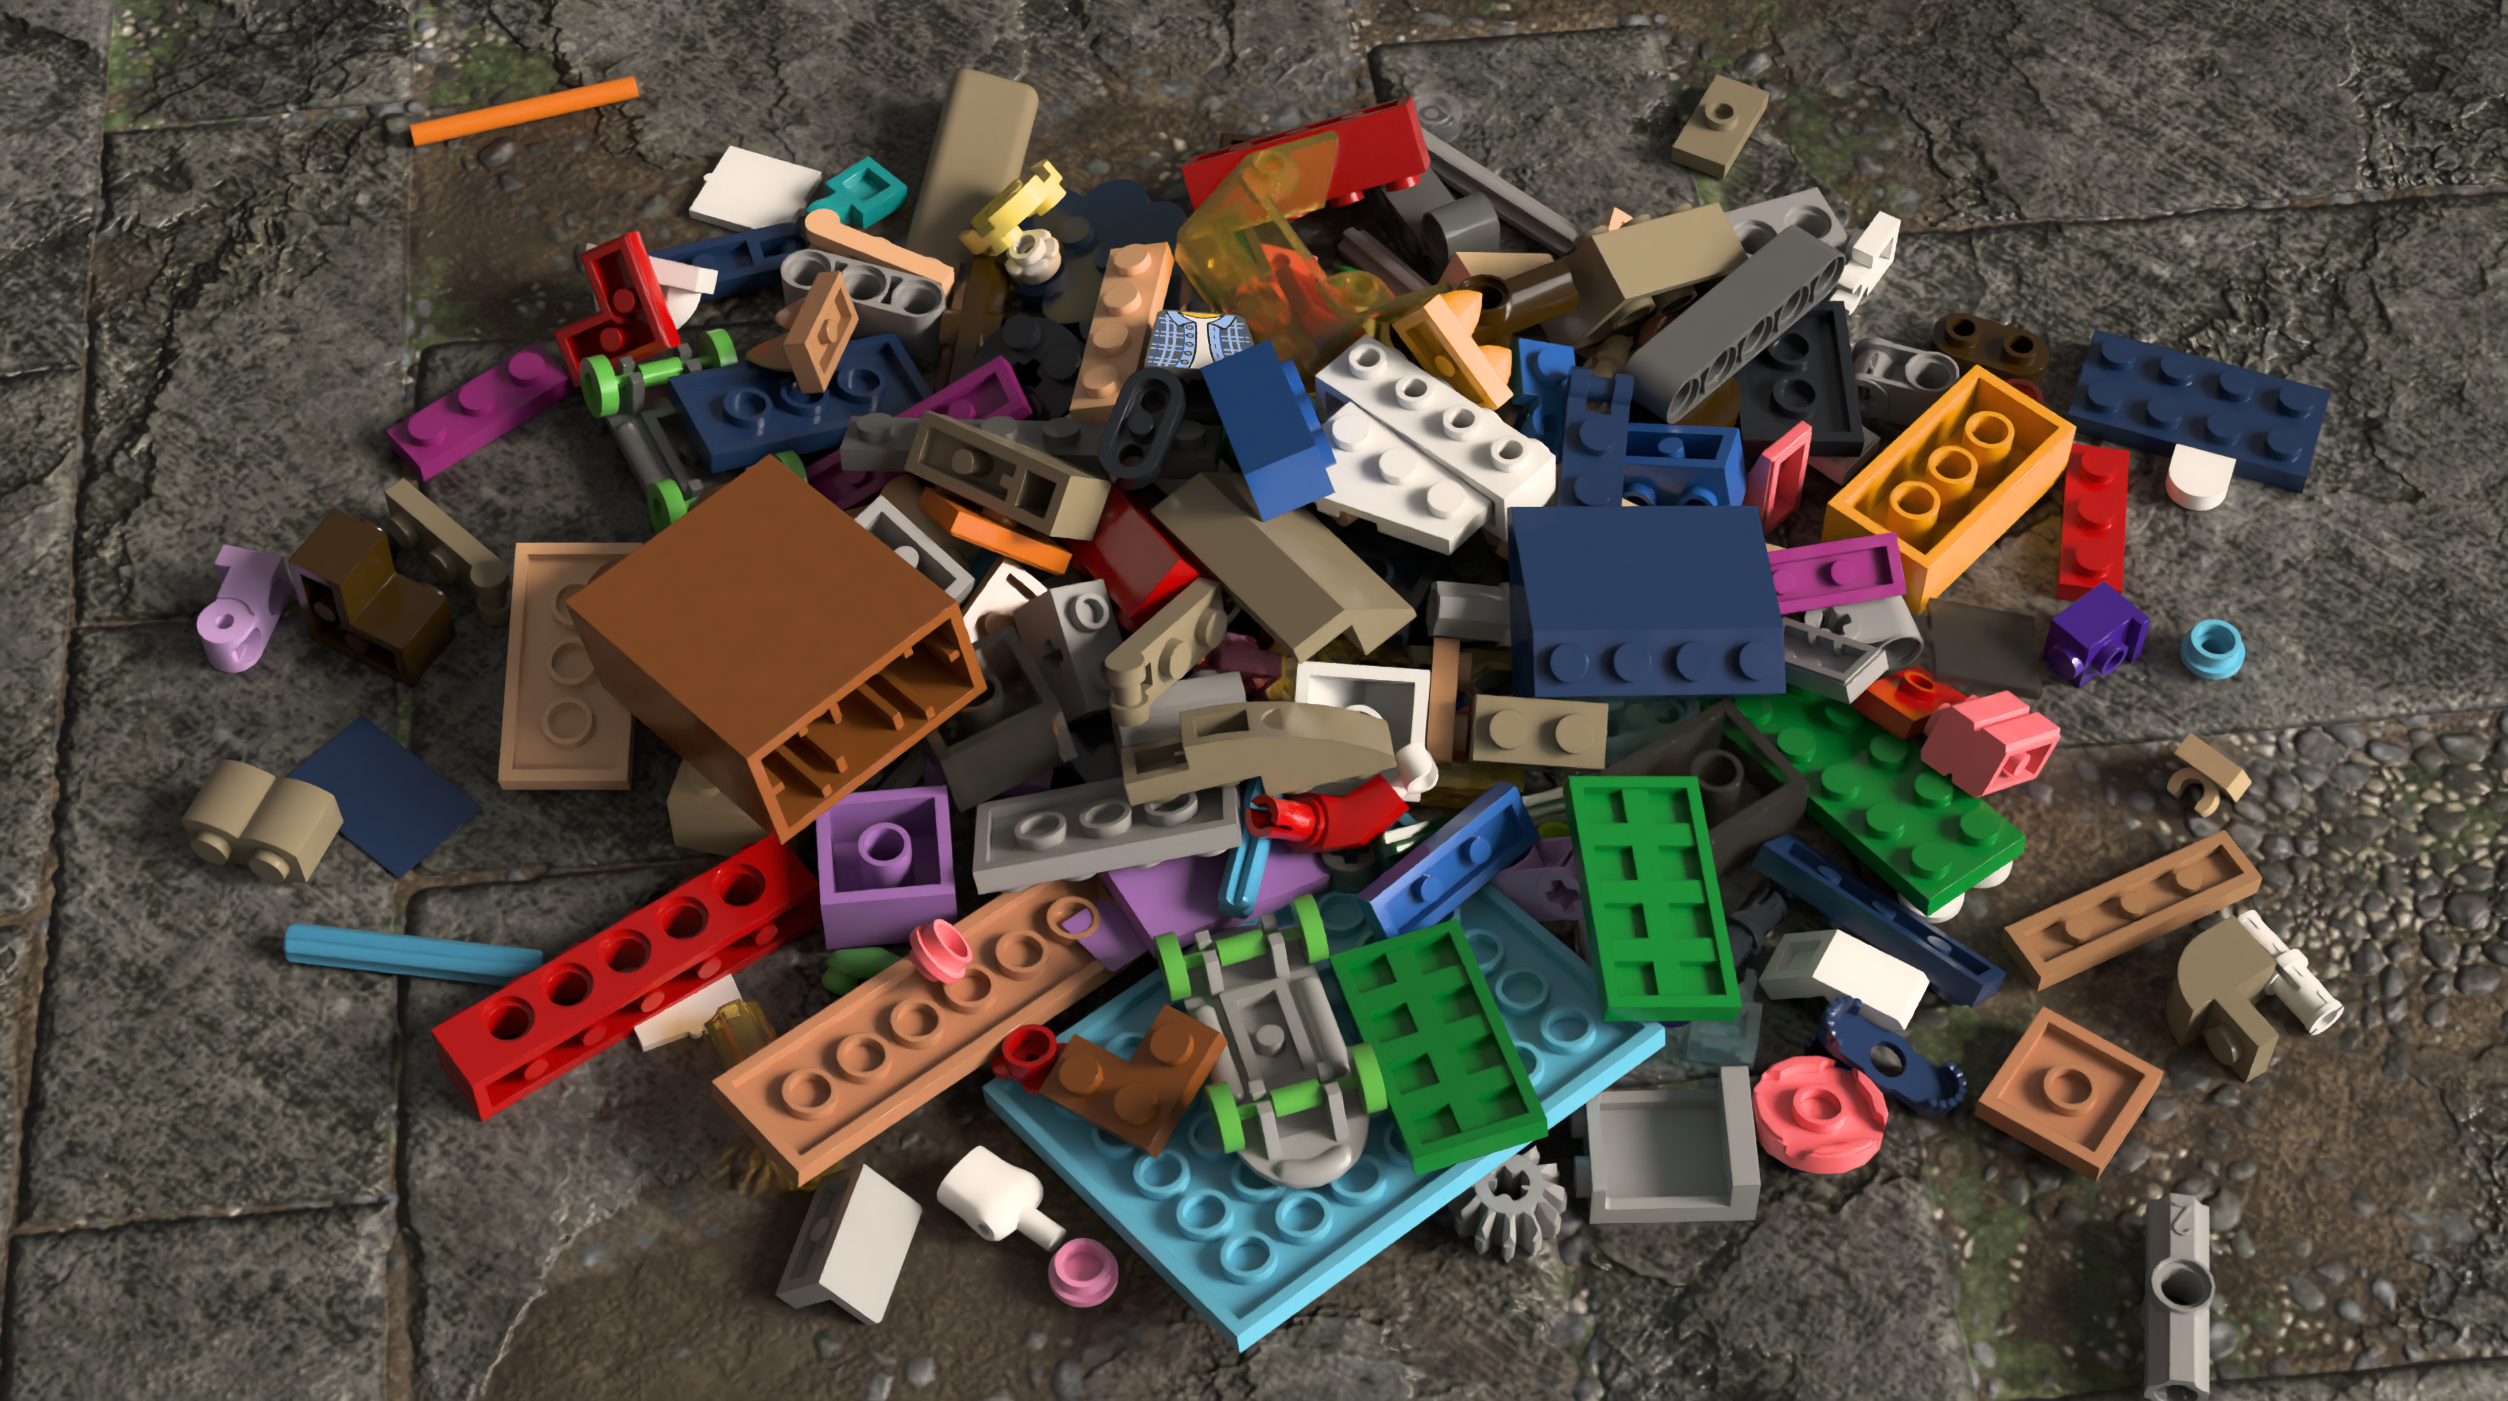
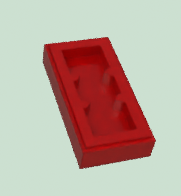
(1905, 701)

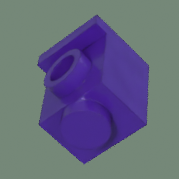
(2095, 635)

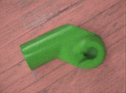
(850, 965)

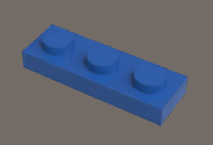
(1450, 864)

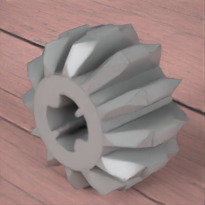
(1512, 1206)

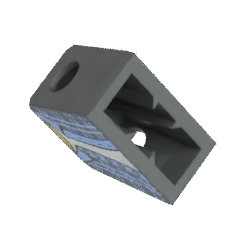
(1191, 340)

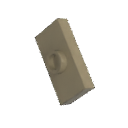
(1719, 126)

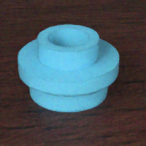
(2213, 637)

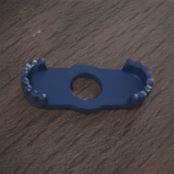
(1921, 1083)

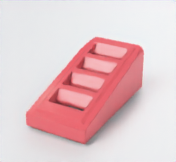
(1779, 476)

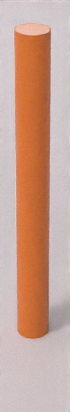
(523, 111)

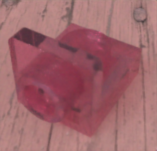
(1241, 653)

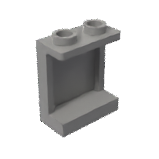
(1669, 1154)

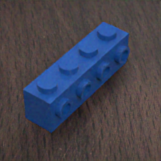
(1680, 465)

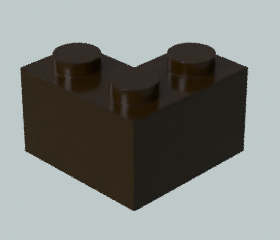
(363, 606)

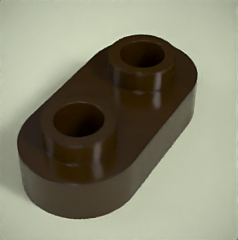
(1993, 346)

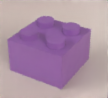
(885, 866)

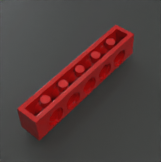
(557, 1038)

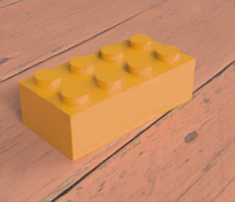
(1954, 481)

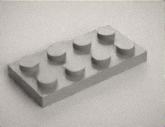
(1095, 830)

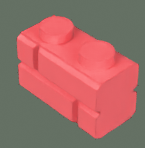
(1988, 742)

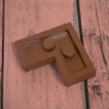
(1140, 1097)

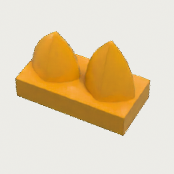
(1442, 342)

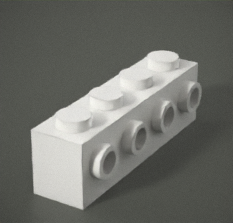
(1442, 425)

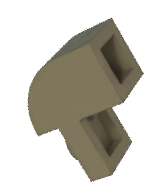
(2215, 995)

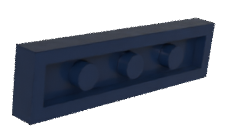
(1861, 909)

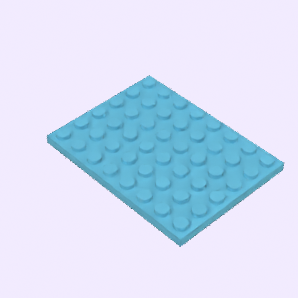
(1263, 1250)

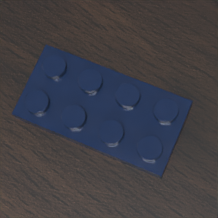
(2165, 397)
(752, 411)

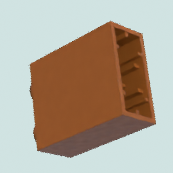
(777, 646)

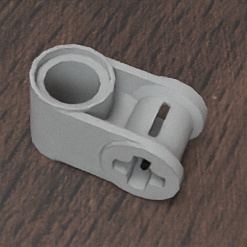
(1902, 381)
(1876, 623)

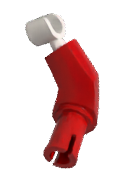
(1338, 823)

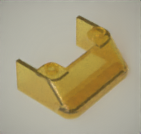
(1257, 267)

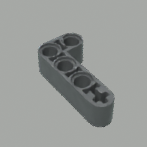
(1432, 225)

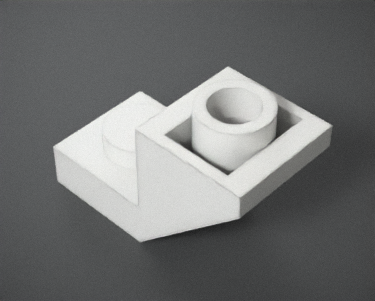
(1839, 964)

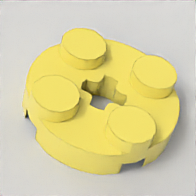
(999, 219)

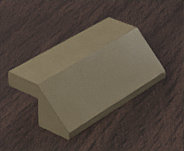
(1283, 570)

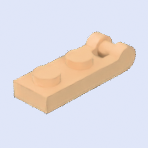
(831, 236)

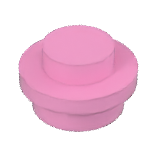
(1083, 1273)

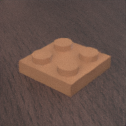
(2068, 1093)

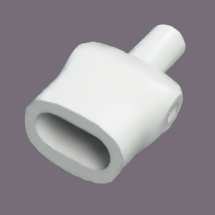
(998, 1199)

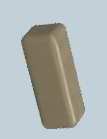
(971, 160)

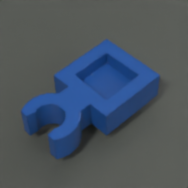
(1539, 383)

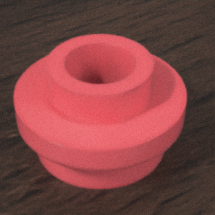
(939, 952)

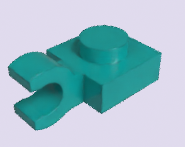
(862, 194)

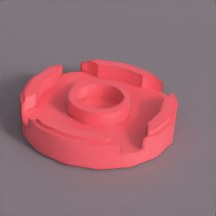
(1818, 1115)

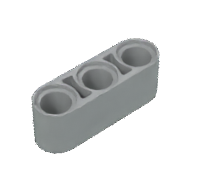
(881, 296)

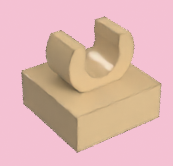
(2209, 769)

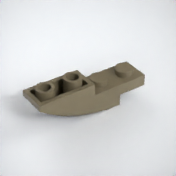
(1281, 741)

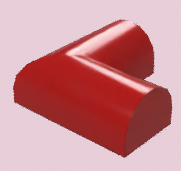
(632, 308)

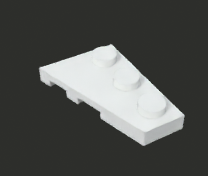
(1397, 485)

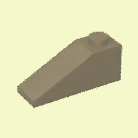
(1008, 477)

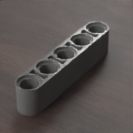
(1733, 323)

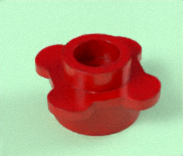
(1028, 1056)

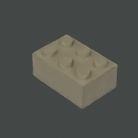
(1644, 270)

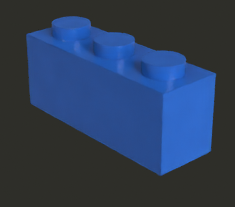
(1271, 429)

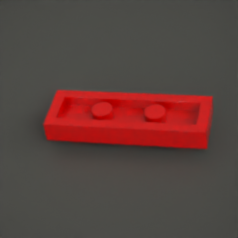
(2092, 521)

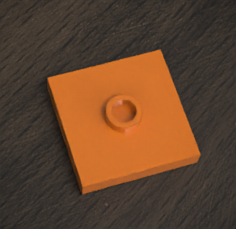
(994, 531)

